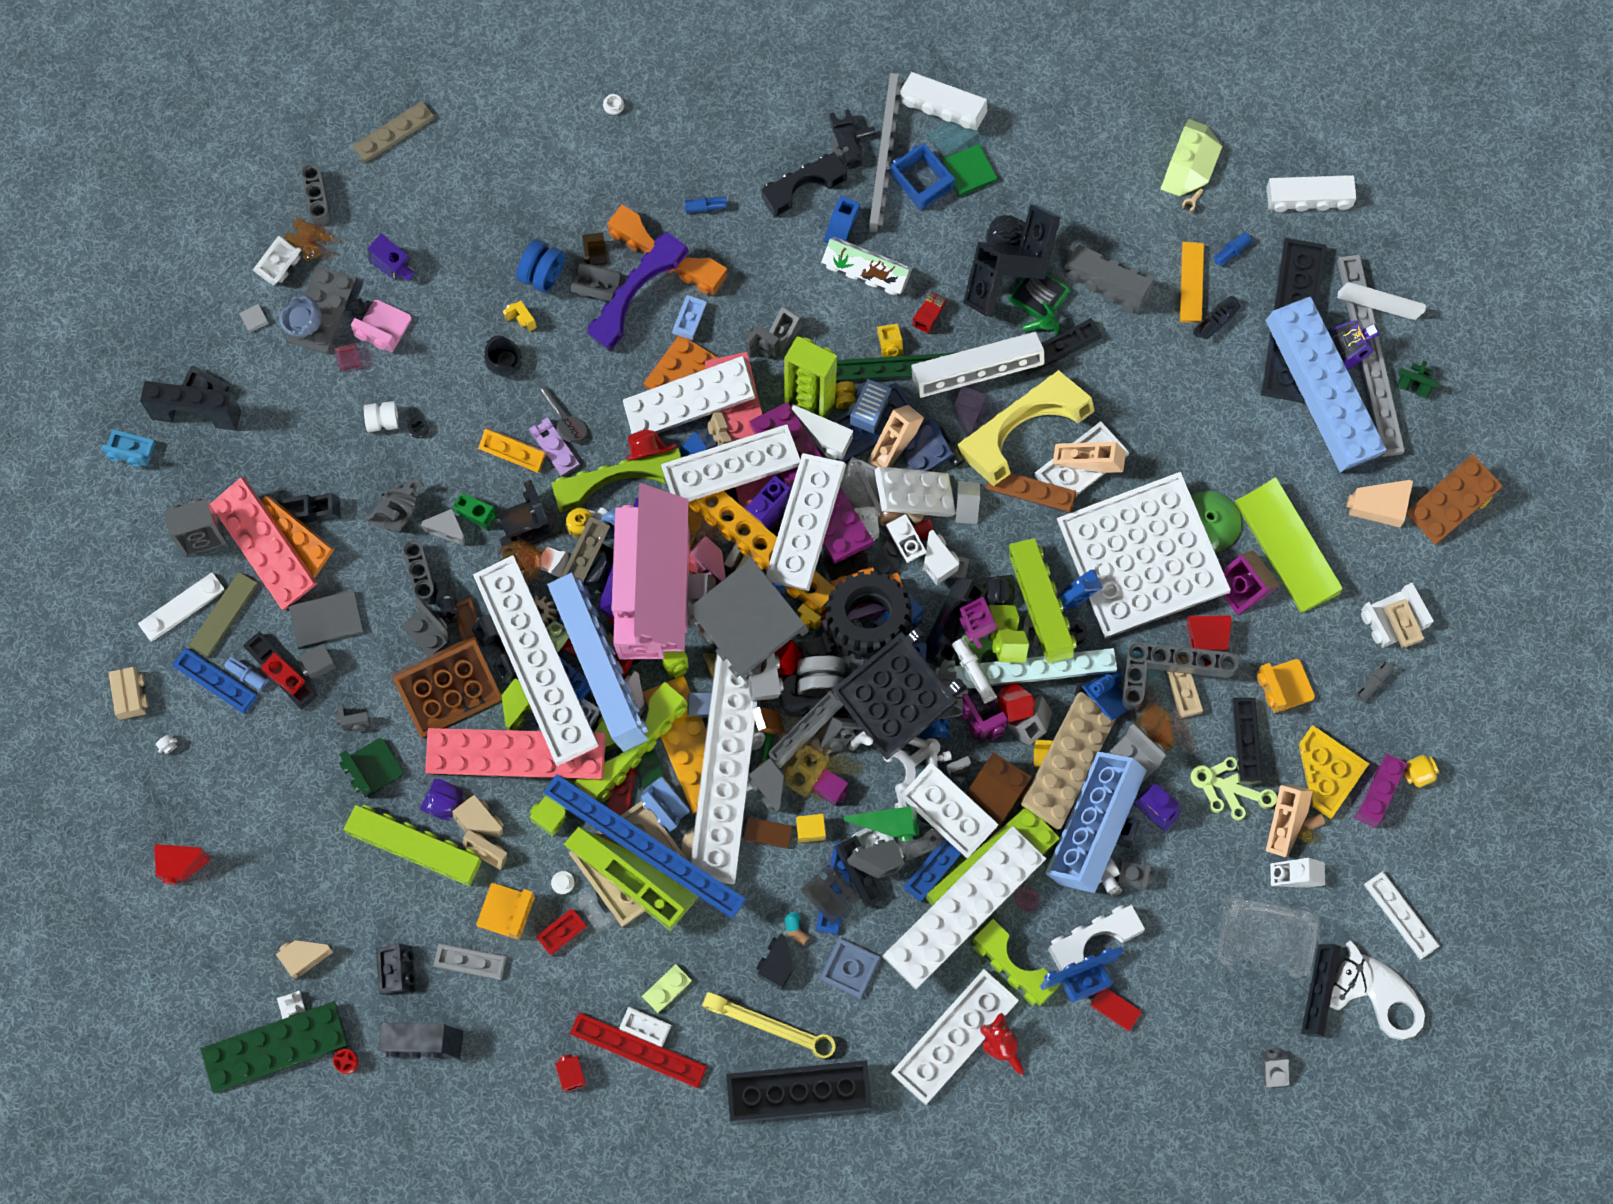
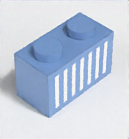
(869, 406)

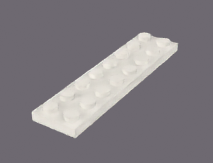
(964, 907)

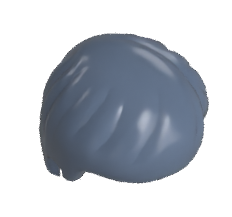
(301, 317)

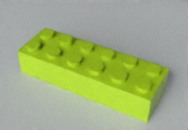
(810, 377)
(1026, 823)

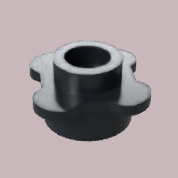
(358, 306)

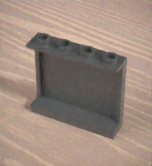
(746, 619)

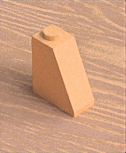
(1381, 502)

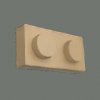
(1403, 623)
(487, 851)

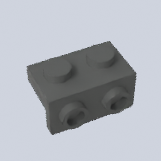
(596, 282)

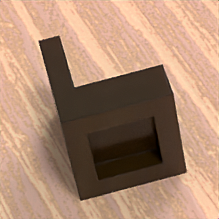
(594, 249)

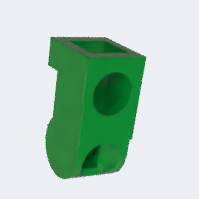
(475, 511)

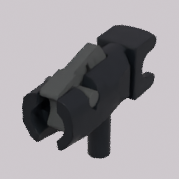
(846, 140)

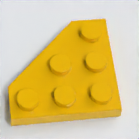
(1328, 770)

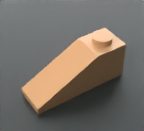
(896, 436)
(1092, 456)
(1288, 818)

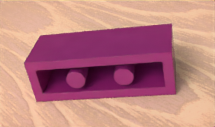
(1380, 790)

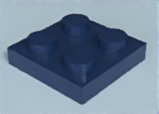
(928, 448)

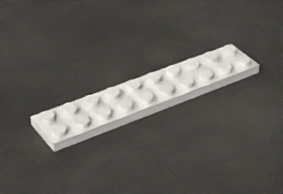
(535, 661)
(724, 774)

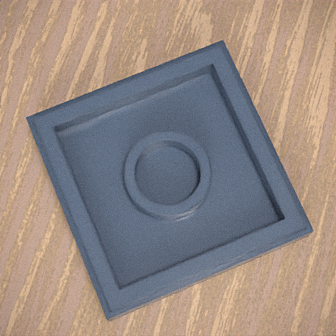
(849, 968)

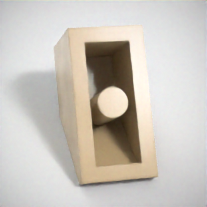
(302, 956)

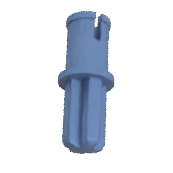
(246, 673)

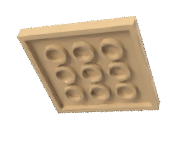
(621, 906)

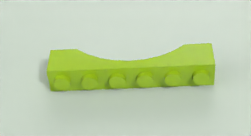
(574, 491)
(664, 708)
(549, 814)

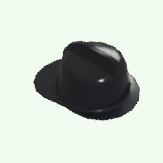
(999, 589)

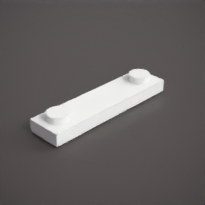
(181, 607)

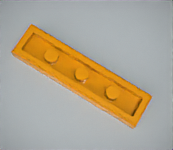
(1191, 282)

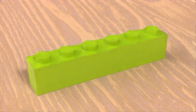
(1041, 600)
(413, 845)

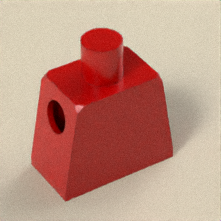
(1209, 633)

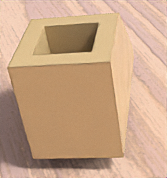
(474, 816)

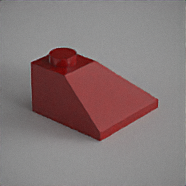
(178, 862)

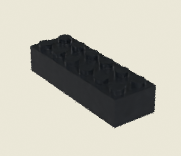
(799, 1092)

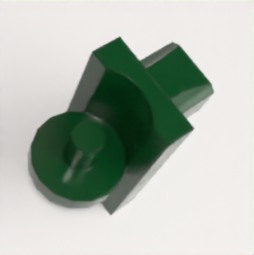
(1426, 384)

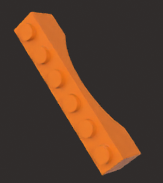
(702, 272)

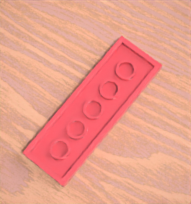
(263, 543)

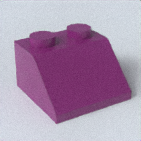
(1248, 582)

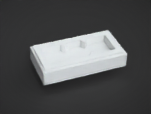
(645, 1027)

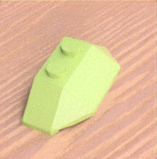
(1192, 159)

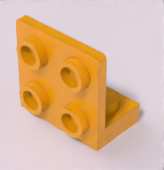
(505, 911)

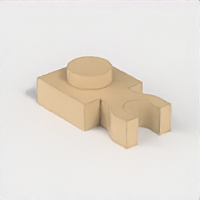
(718, 429)

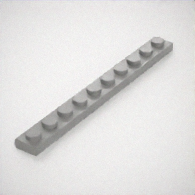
(1373, 365)

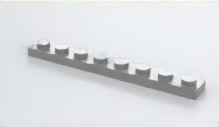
(884, 160)

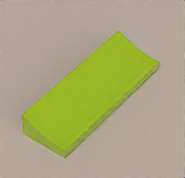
(1289, 545)

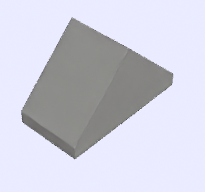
(786, 327)
(967, 502)
(445, 527)

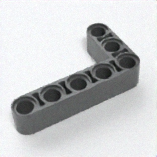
(1170, 664)

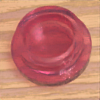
(1027, 899)

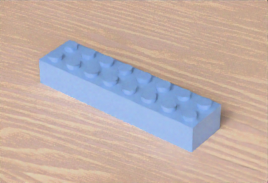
(1325, 384)
(598, 662)

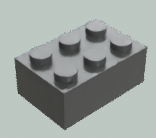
(194, 527)

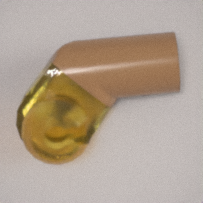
(1307, 829)

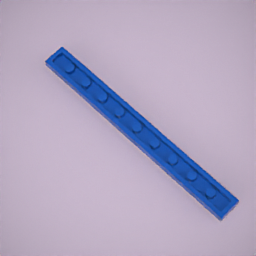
(644, 846)

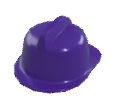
(442, 799)

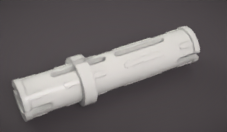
(971, 665)

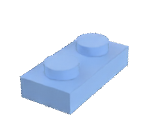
(689, 317)

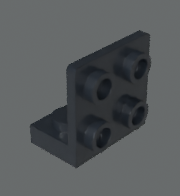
(525, 515)

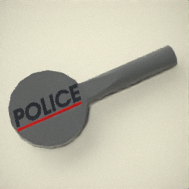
(568, 427)

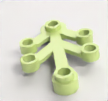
(1228, 787)

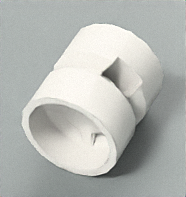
(381, 416)

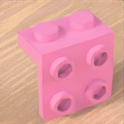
(382, 325)

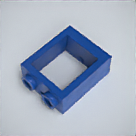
(932, 193)

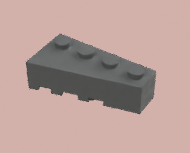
(1109, 278)

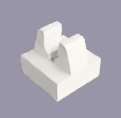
(291, 1004)

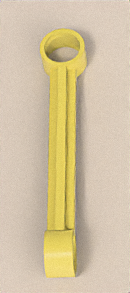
(724, 1007)

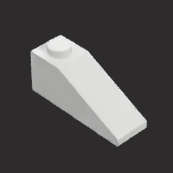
(827, 435)

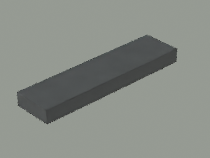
(805, 729)

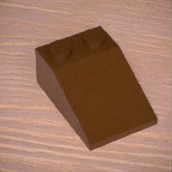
(998, 788)

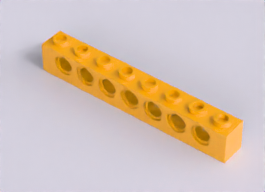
(758, 535)

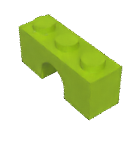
(1007, 641)

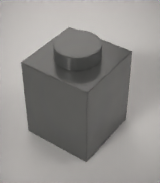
(316, 662)

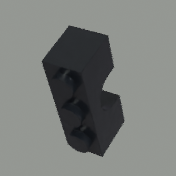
(488, 635)

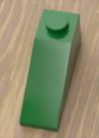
(896, 822)

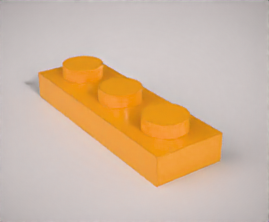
(512, 450)

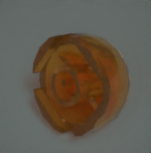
(526, 555)

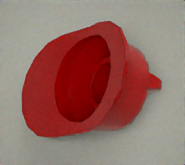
(646, 443)

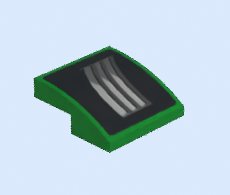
(1033, 291)

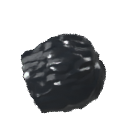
(1005, 230)
(502, 356)

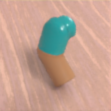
(793, 929)

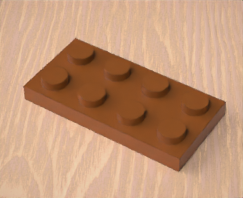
(1454, 499)

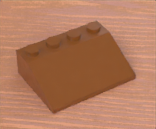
(436, 683)

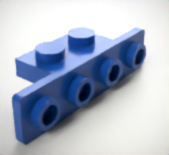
(1084, 978)

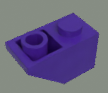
(770, 502)

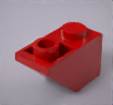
(1015, 702)

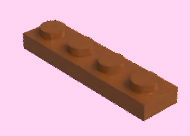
(1035, 492)

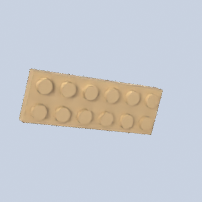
(1068, 761)

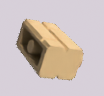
(128, 693)

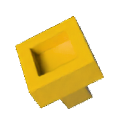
(809, 617)

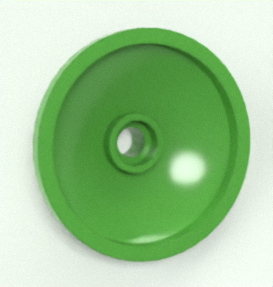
(1226, 523)

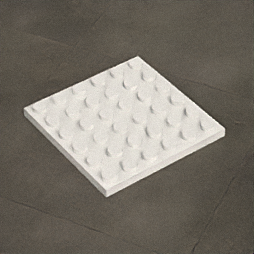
(1145, 553)

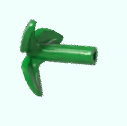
(1047, 323)

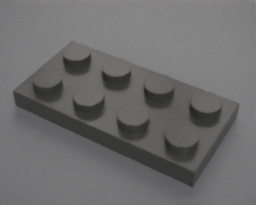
(332, 294)

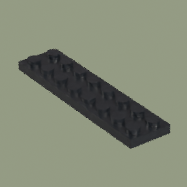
(1297, 279)

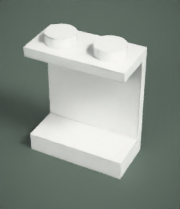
(1379, 622)

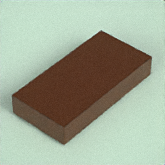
(768, 833)

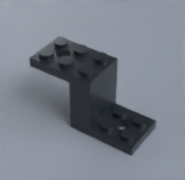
(1023, 260)

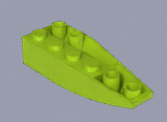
(633, 877)

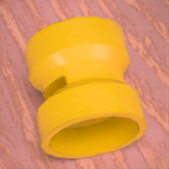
(845, 395)

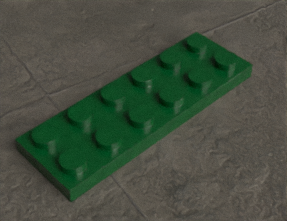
(274, 1047)

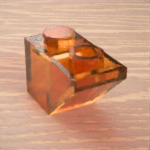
(1157, 725)

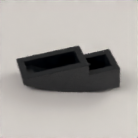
(313, 508)

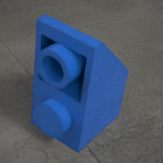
(843, 219)

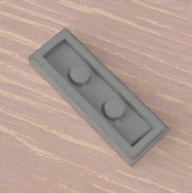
(469, 961)

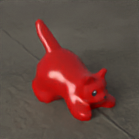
(1001, 1042)

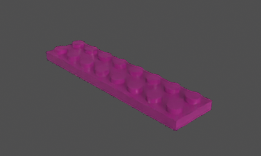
(845, 530)

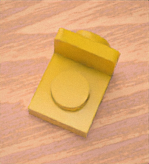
(522, 315)
(890, 340)

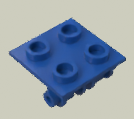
(1107, 694)

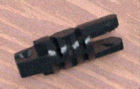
(1217, 318)

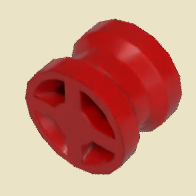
(341, 1059)

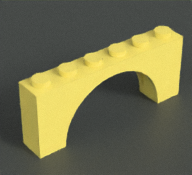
(1051, 397)

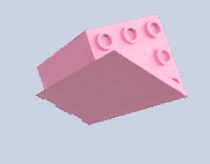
(651, 575)

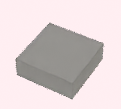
(253, 318)
(958, 766)

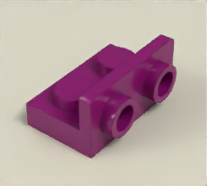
(977, 620)

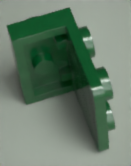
(371, 767)

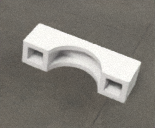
(1121, 925)

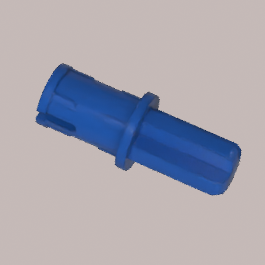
(705, 204)
(1232, 249)

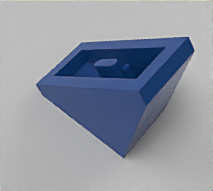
(698, 442)

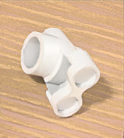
(1110, 884)

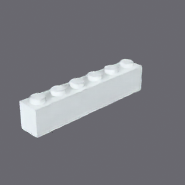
(977, 364)

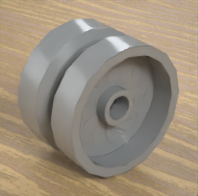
(819, 674)

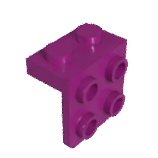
(983, 730)

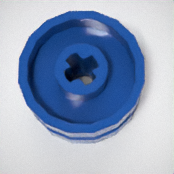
(540, 265)

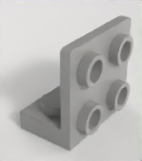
(1141, 748)

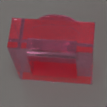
(347, 357)

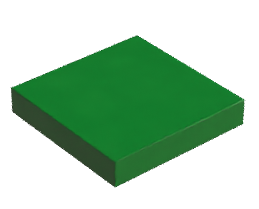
(969, 170)

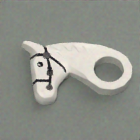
(1366, 976)

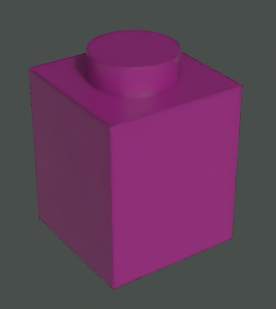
(831, 788)

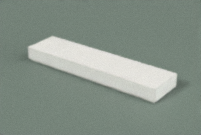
(1381, 301)
(1401, 915)

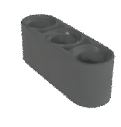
(314, 186)
(415, 563)

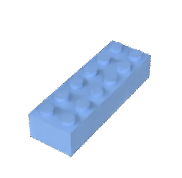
(1096, 821)

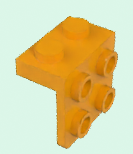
(1285, 685)

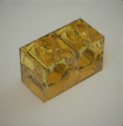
(810, 772)

